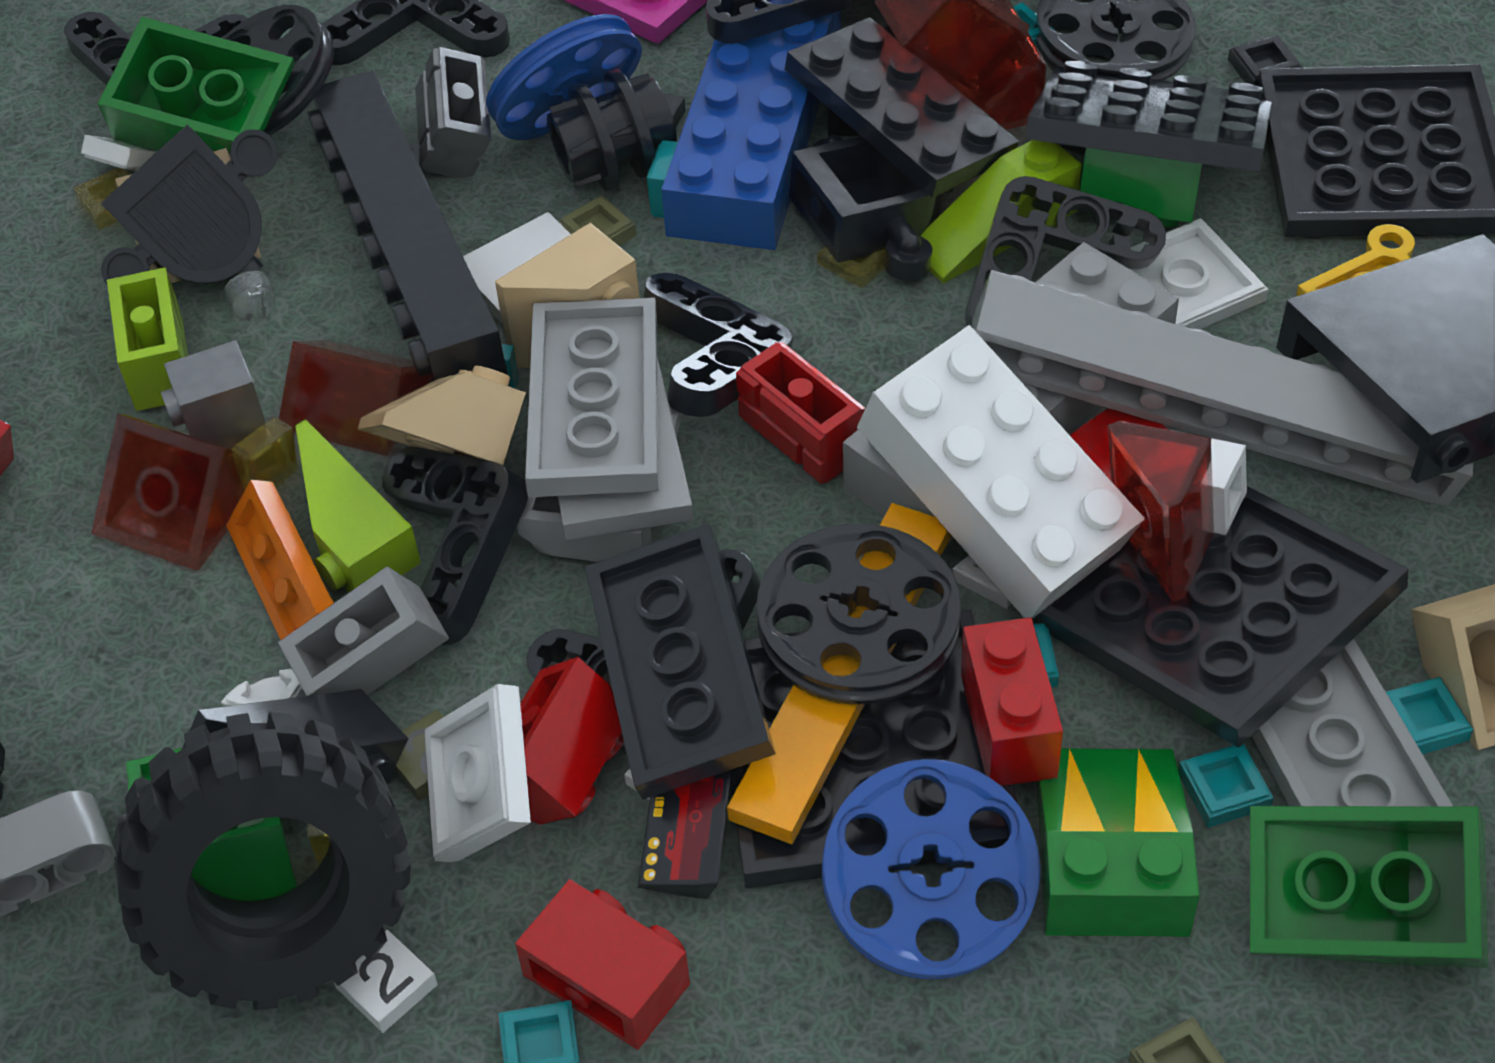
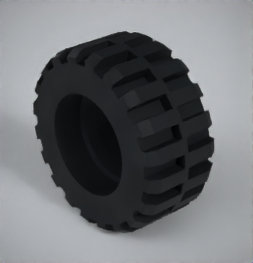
(276, 943)

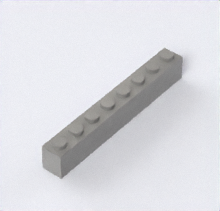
(1200, 384)

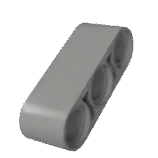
(51, 848)

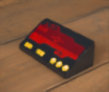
(685, 838)

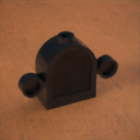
(864, 204)
(192, 210)

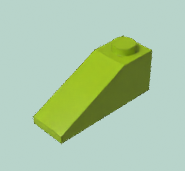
(963, 227)
(349, 518)

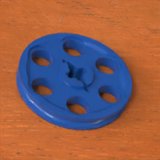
(548, 66)
(949, 837)

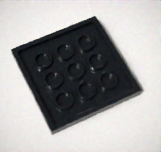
(1152, 116)
(1381, 149)
(1254, 624)
(917, 726)

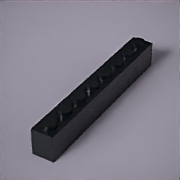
(404, 231)

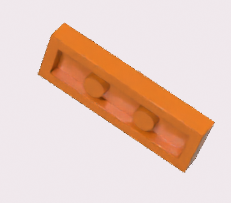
(277, 558)

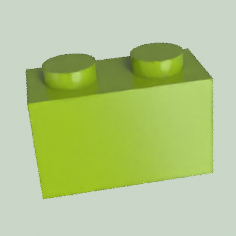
(146, 333)

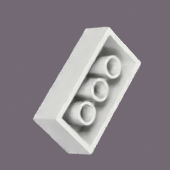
(998, 472)

